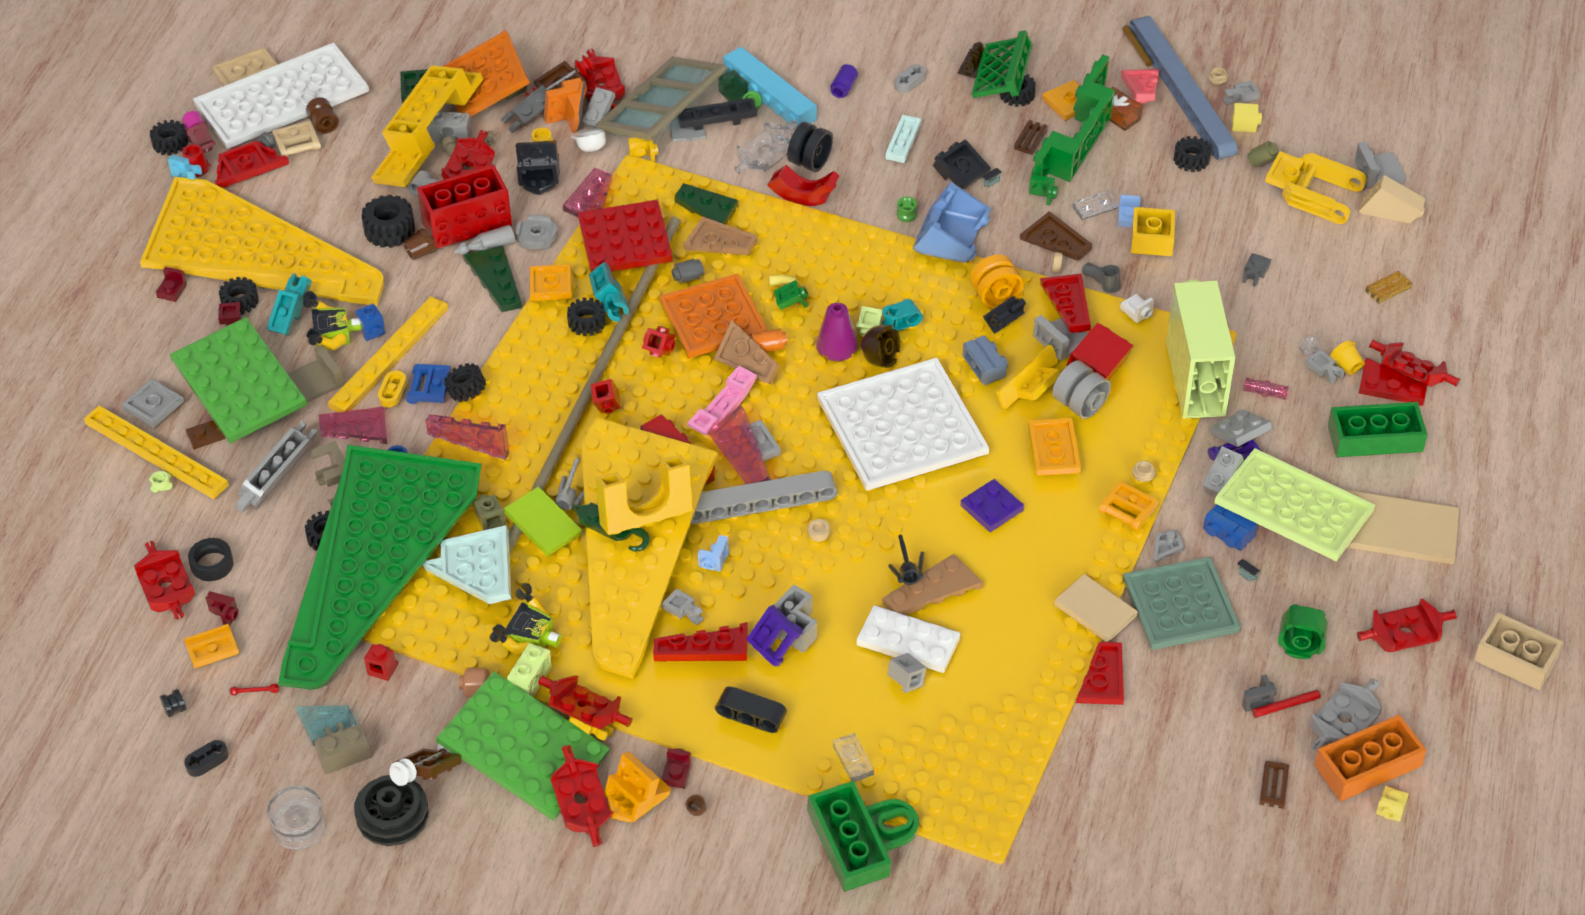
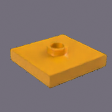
(1062, 99)
(550, 282)

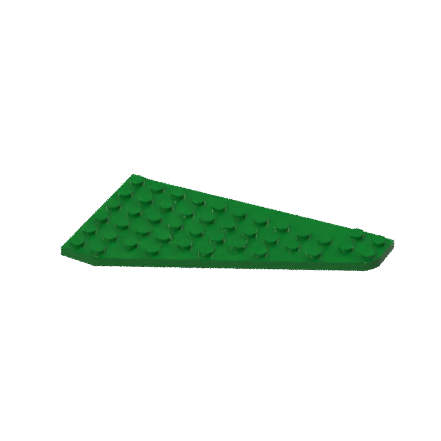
(377, 537)

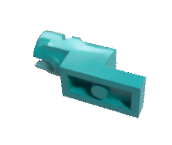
(608, 291)
(288, 304)

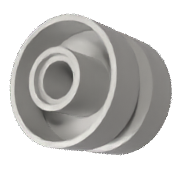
(1081, 389)

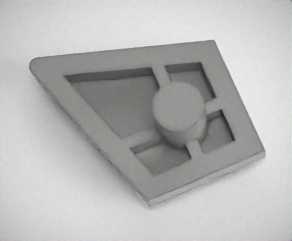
(1167, 544)

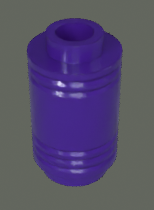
(843, 81)

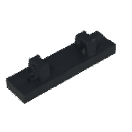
(716, 113)

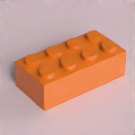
(1370, 757)

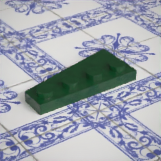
(496, 276)

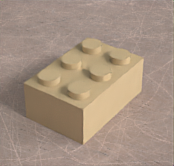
(1518, 651)

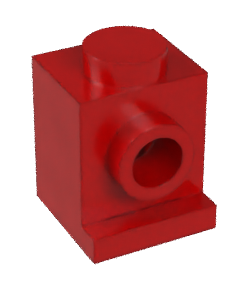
(381, 656)

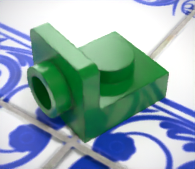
(1043, 186)
(791, 294)

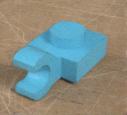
(181, 168)

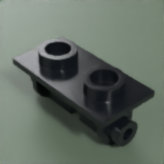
(1004, 313)

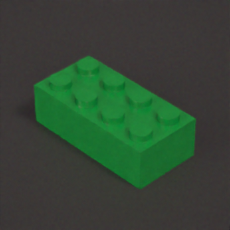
(1377, 429)

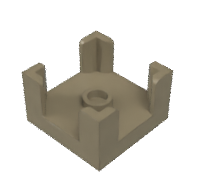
(331, 474)

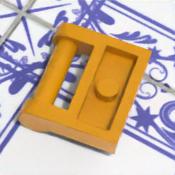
(1130, 500)

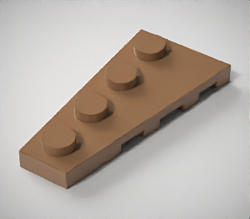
(939, 582)

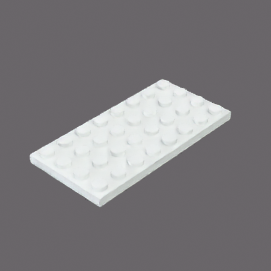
(279, 95)

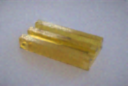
(1391, 289)

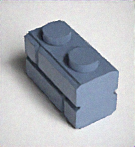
(985, 360)

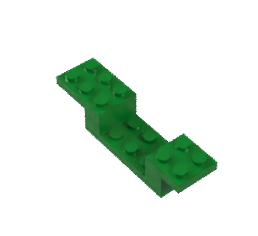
(1094, 105)

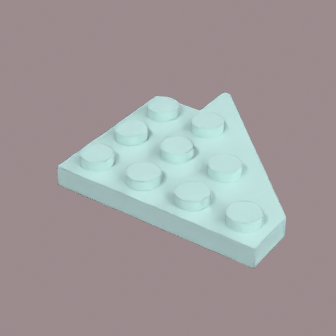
(476, 564)

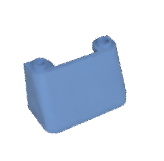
(952, 225)

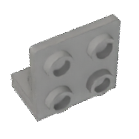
(1377, 165)
(1056, 334)

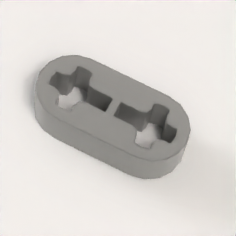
(907, 81)

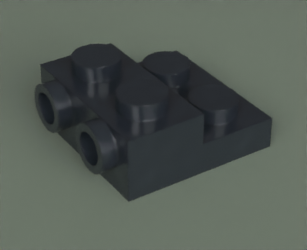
(961, 164)

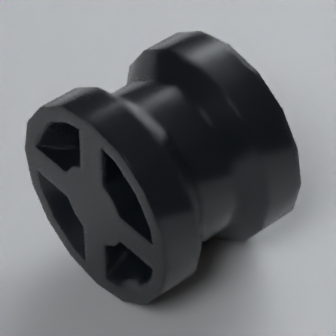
(173, 703)

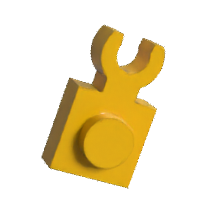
(600, 734)

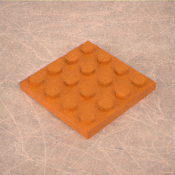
(500, 71)
(705, 312)

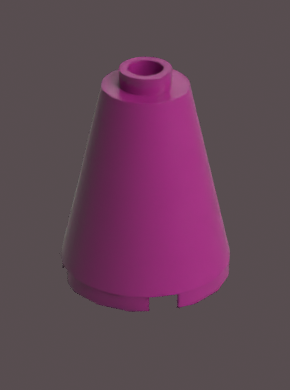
(837, 334)

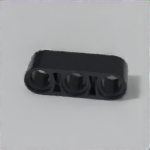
(751, 709)

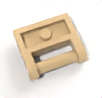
(294, 135)

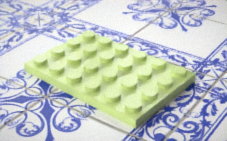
(1295, 504)

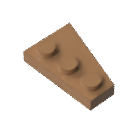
(719, 238)

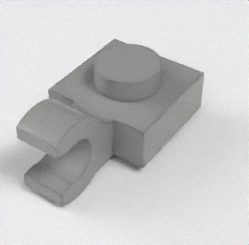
(1243, 91)
(682, 604)

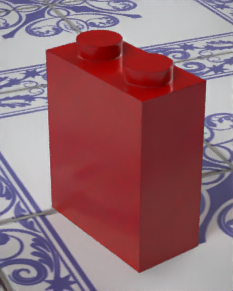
(1102, 351)

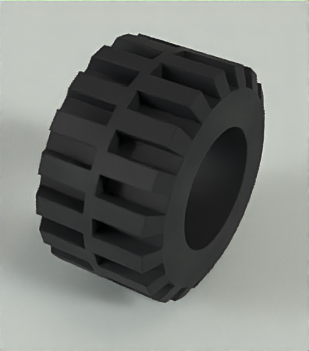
(388, 221)

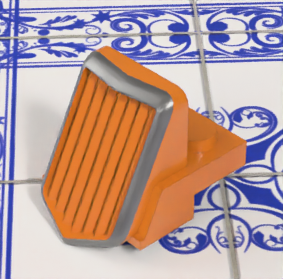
(566, 103)

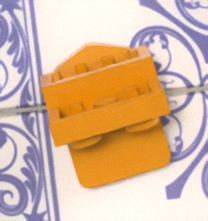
(633, 789)

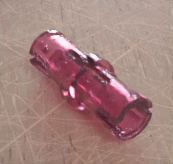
(1266, 388)

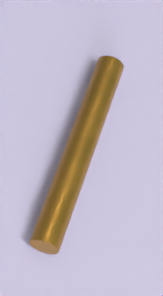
(1137, 45)

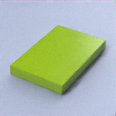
(542, 521)

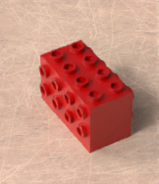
(464, 206)

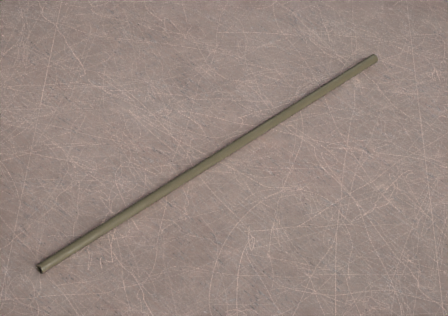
(595, 377)

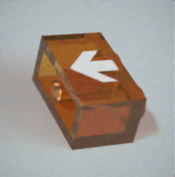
(1125, 110)

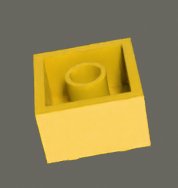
(1153, 231)

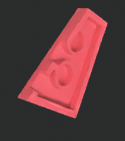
(1141, 83)

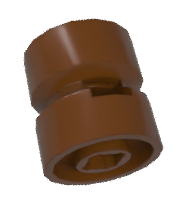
(322, 115)

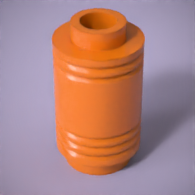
(770, 340)

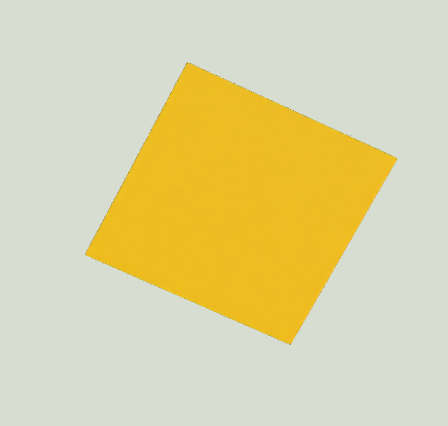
(970, 737)

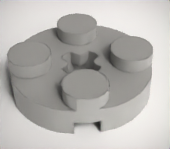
(529, 239)

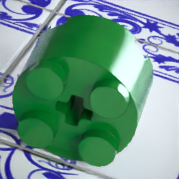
(1303, 631)

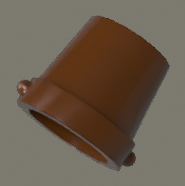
(419, 244)

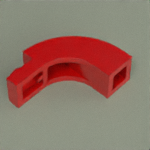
(801, 190)

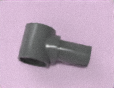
(1108, 276)

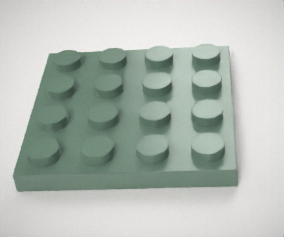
(1181, 603)

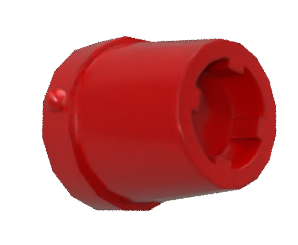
(196, 156)

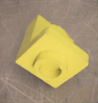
(1392, 803)

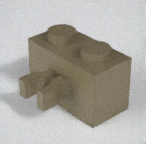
(342, 748)

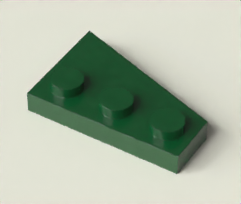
(706, 203)

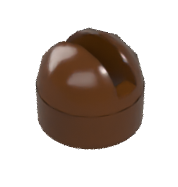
(699, 801)

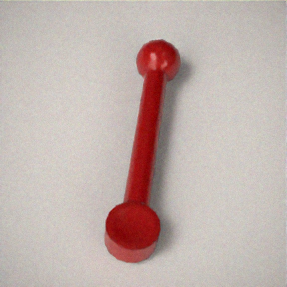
(274, 688)

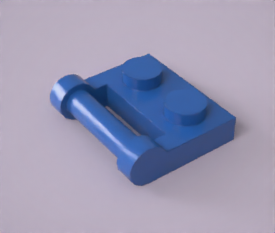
(434, 386)

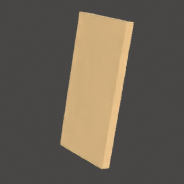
(1408, 529)

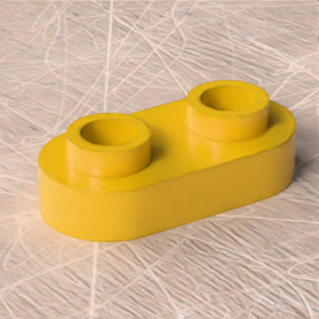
(392, 388)

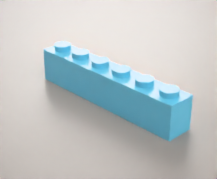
(773, 89)

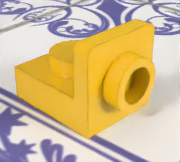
(642, 147)

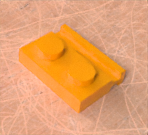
(211, 646)

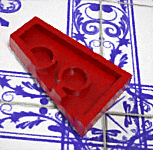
(1104, 677)

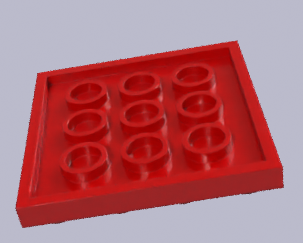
(625, 236)

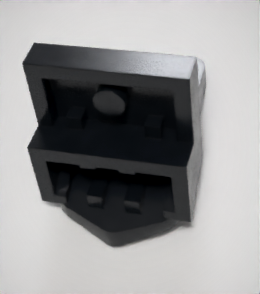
(538, 166)

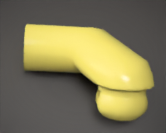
(776, 280)

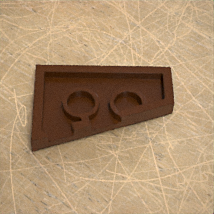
(1056, 236)

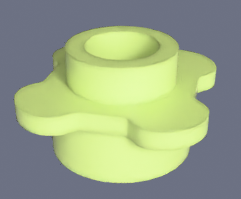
(160, 481)

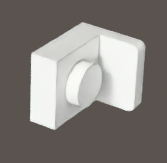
(1137, 308)

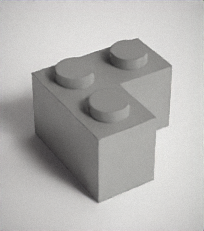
(797, 607)

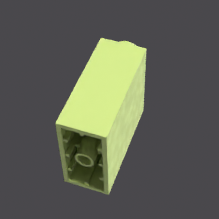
(1200, 349)

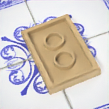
(243, 66)
(1095, 608)

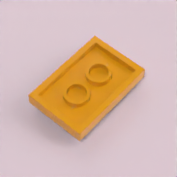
(1054, 446)

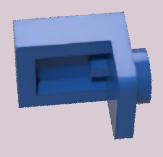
(371, 322)

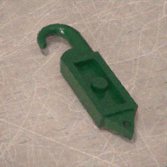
(589, 517)

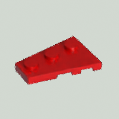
(1390, 384)

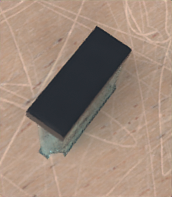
(992, 177)
(1247, 570)

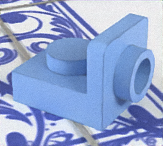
(1126, 208)
(716, 556)

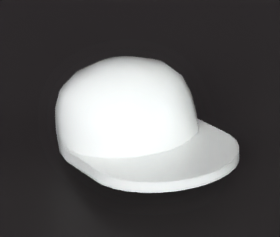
(590, 139)

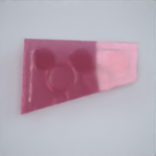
(590, 193)
(360, 424)

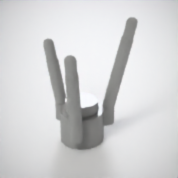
(566, 495)

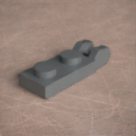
(526, 109)

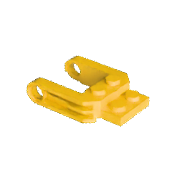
(1296, 175)

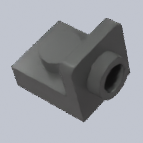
(1259, 696)

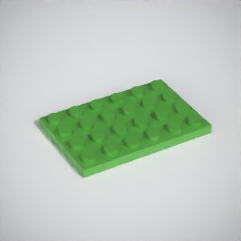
(238, 380)
(517, 741)

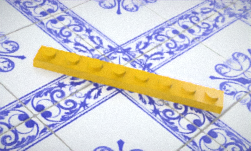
(388, 355)
(156, 452)

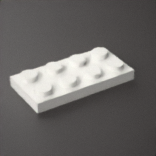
(900, 634)

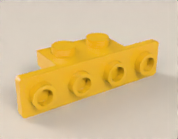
(1031, 379)

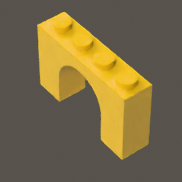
(671, 500)

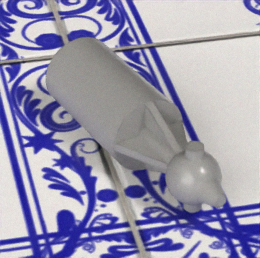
(494, 238)

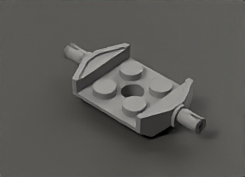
(1350, 702)

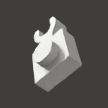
(1323, 364)

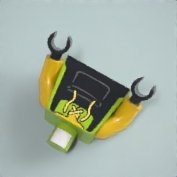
(329, 324)
(528, 625)

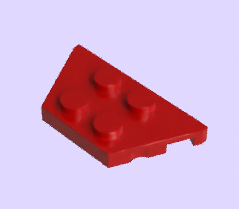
(246, 163)

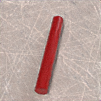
(1286, 703)

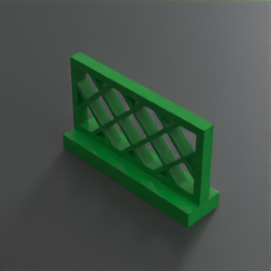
(1016, 66)

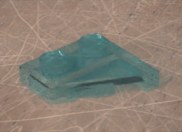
(318, 717)

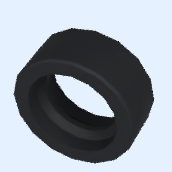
(205, 547)

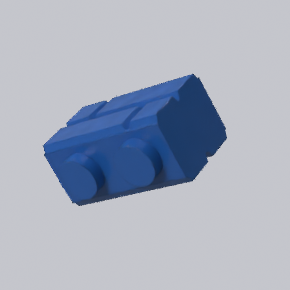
(1229, 527)

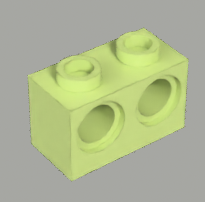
(530, 667)

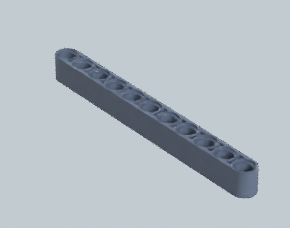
(1184, 88)

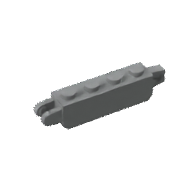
(274, 467)

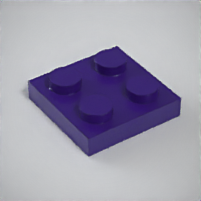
(992, 505)

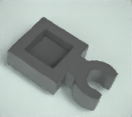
(1256, 267)

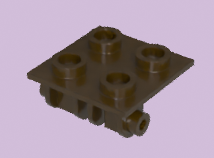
(972, 61)

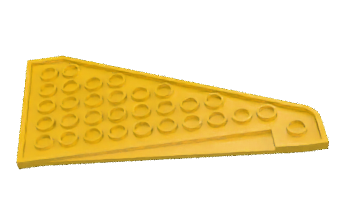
(226, 237)
(623, 583)

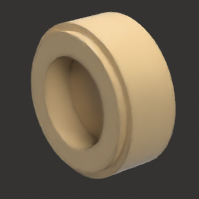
(1056, 263)
(818, 530)

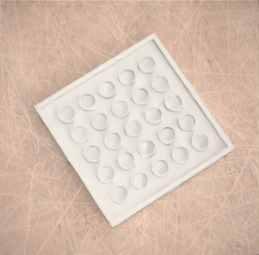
(902, 424)

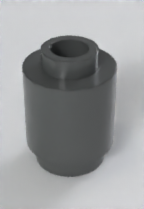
(687, 271)

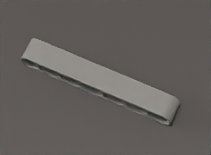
(764, 496)

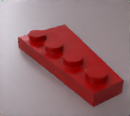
(1069, 300)
(702, 646)

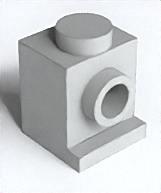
(907, 672)

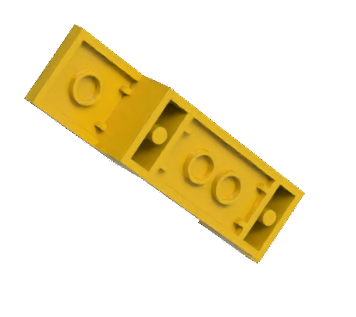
(407, 129)

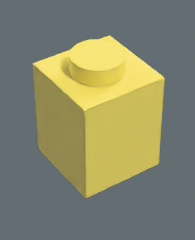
(1246, 117)

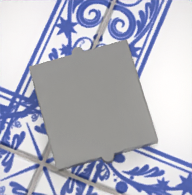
(685, 134)

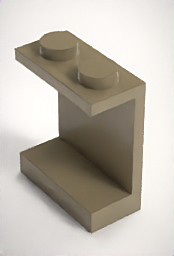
(318, 376)

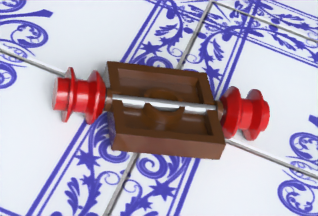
(564, 72)

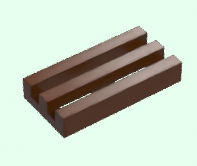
(1035, 127)
(1272, 800)

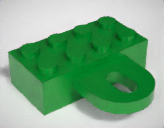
(856, 833)

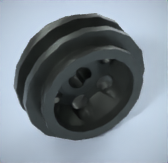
(395, 820)

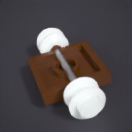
(423, 763)

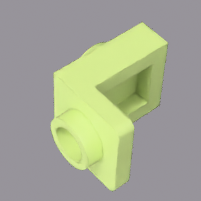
(868, 318)

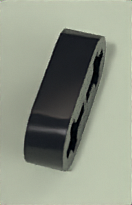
(206, 758)

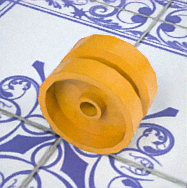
(996, 280)

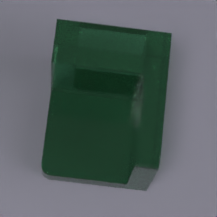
(732, 86)

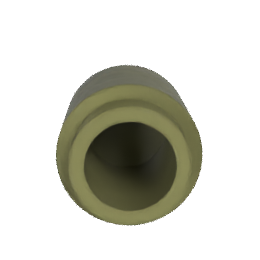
(1263, 154)

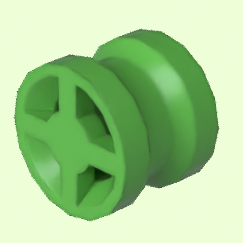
(907, 209)

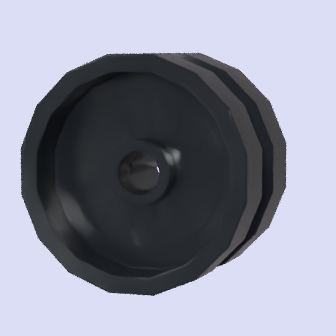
(810, 146)

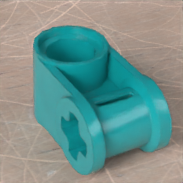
(902, 314)

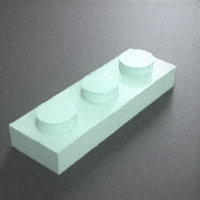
(903, 138)

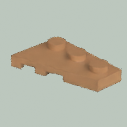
(741, 350)

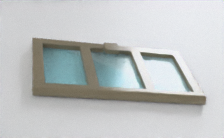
(661, 98)

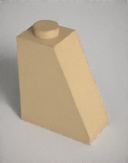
(1392, 201)

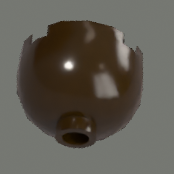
(881, 345)

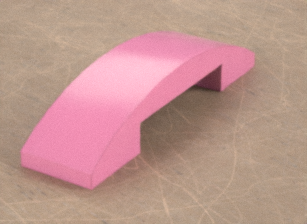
(726, 402)

